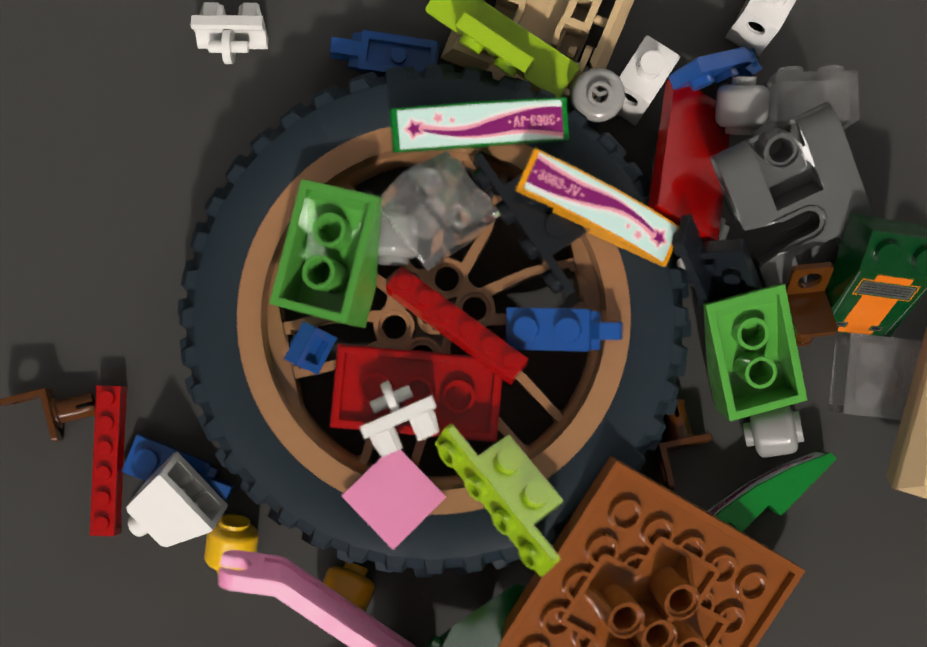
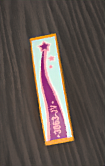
(598, 207)

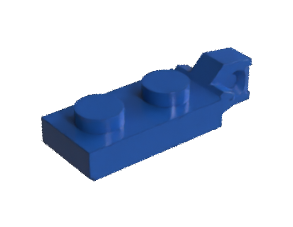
(380, 51)
(716, 67)
(558, 329)
(149, 454)

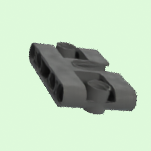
(806, 174)

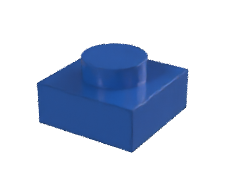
(310, 347)

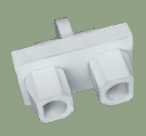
(229, 32)
(383, 431)

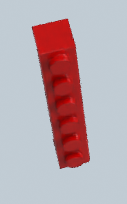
(456, 325)
(108, 460)

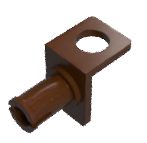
(809, 302)
(56, 411)
(679, 437)

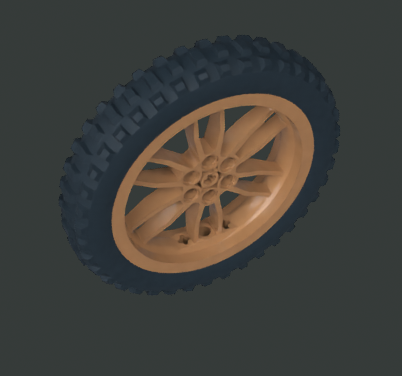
(256, 396)

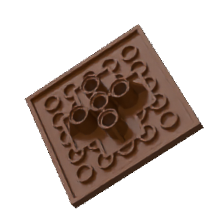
(650, 574)

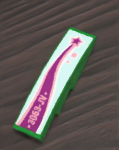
(478, 124)
(772, 490)

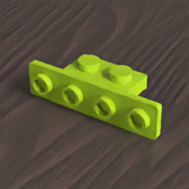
(507, 42)
(509, 490)

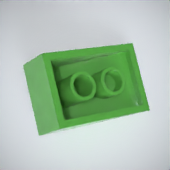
(330, 254)
(752, 353)

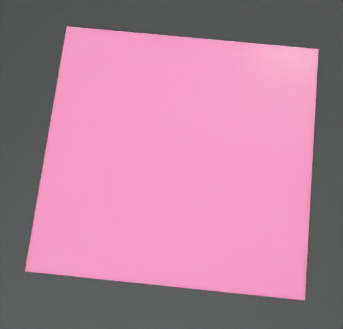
(393, 497)

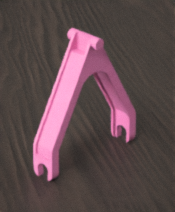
(307, 595)

